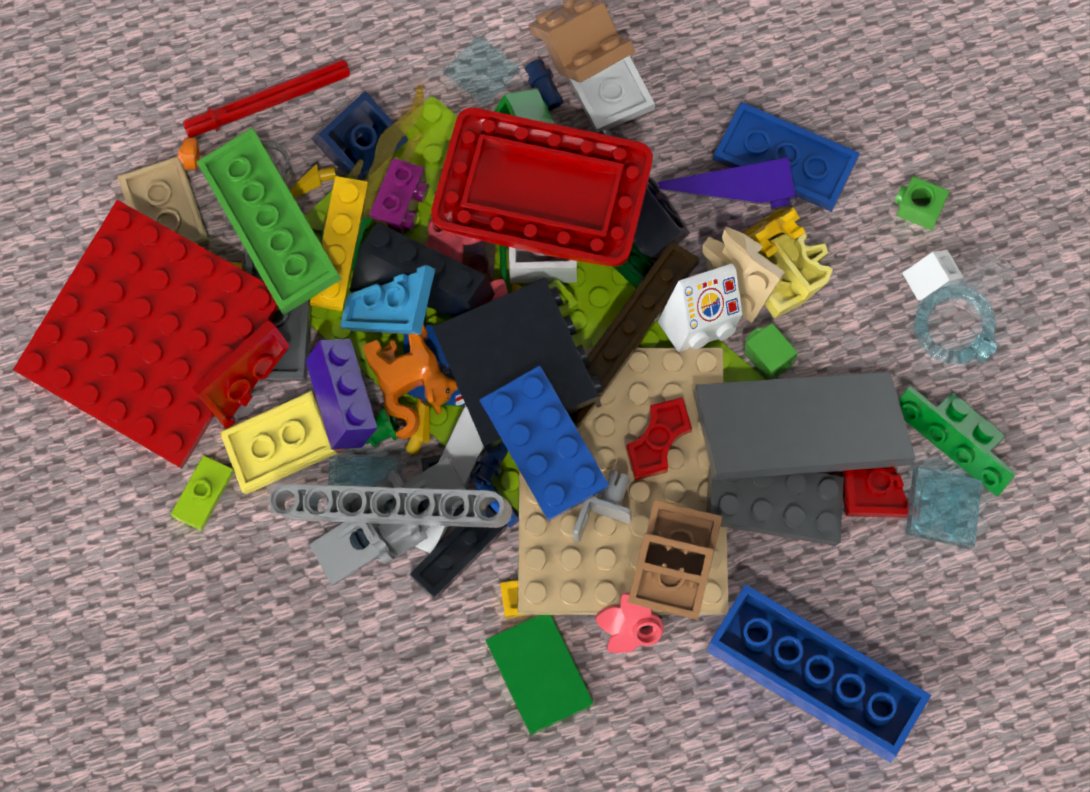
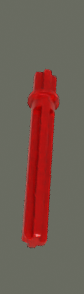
(265, 98)

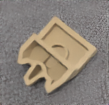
(755, 274)

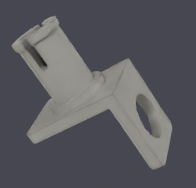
(608, 505)

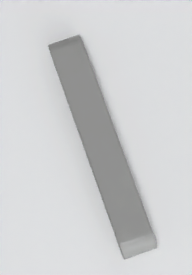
(374, 500)

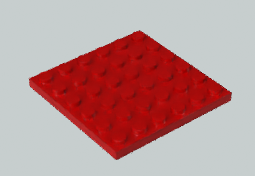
(143, 328)

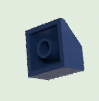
(354, 134)

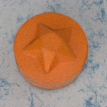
(189, 153)

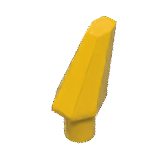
(312, 180)
(423, 432)

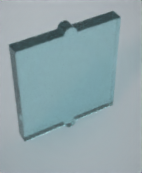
(481, 71)

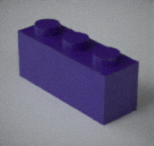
(341, 394)

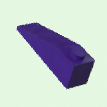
(754, 183)

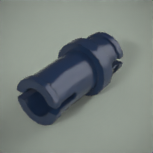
(541, 79)
(489, 466)

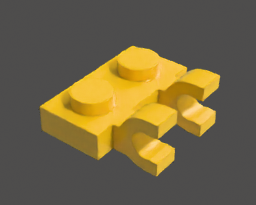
(775, 224)

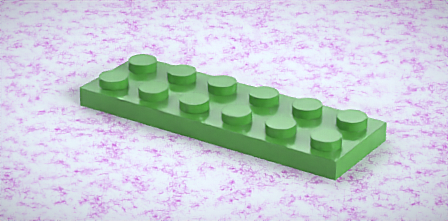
(268, 221)

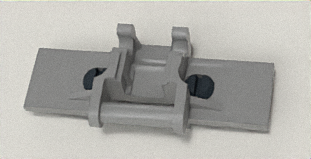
(358, 544)

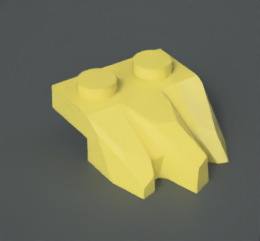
(802, 273)

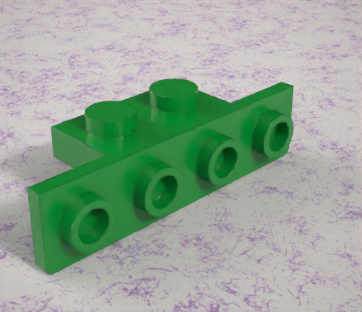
(959, 435)

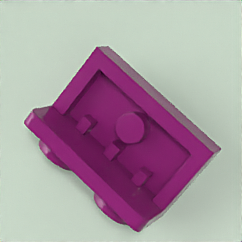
(399, 196)

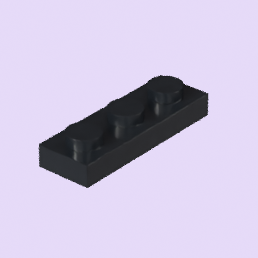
(454, 557)

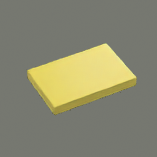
(277, 443)

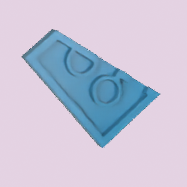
(390, 307)

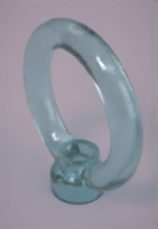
(980, 349)

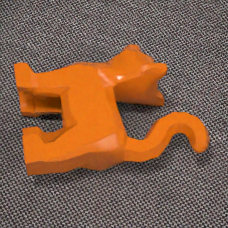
(406, 373)

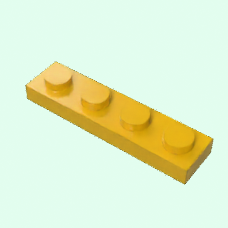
(341, 237)

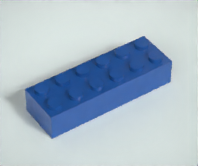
(818, 673)

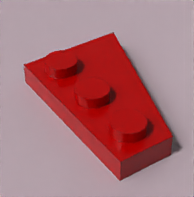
(234, 378)
(874, 493)

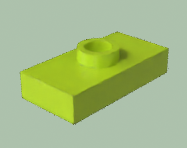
(202, 493)

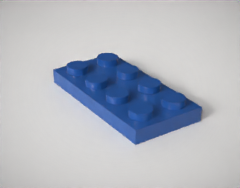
(816, 162)
(544, 443)

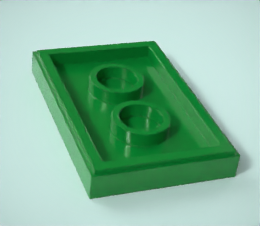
(539, 673)

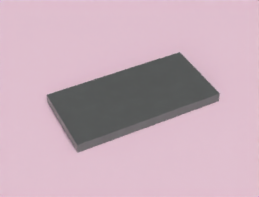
(803, 425)

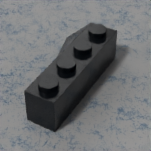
(657, 221)
(390, 254)

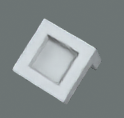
(932, 273)

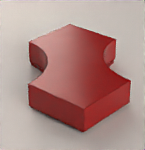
(650, 451)

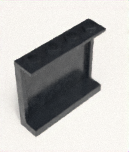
(508, 340)

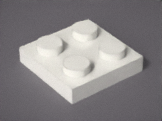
(613, 96)

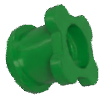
(385, 429)

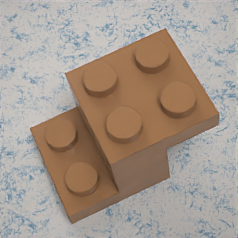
(580, 38)
(675, 560)

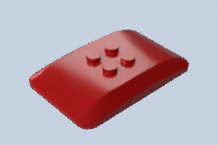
(542, 187)

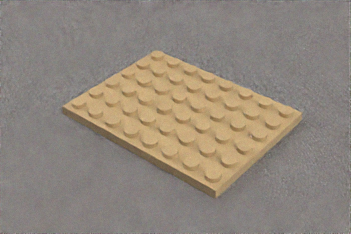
(592, 574)

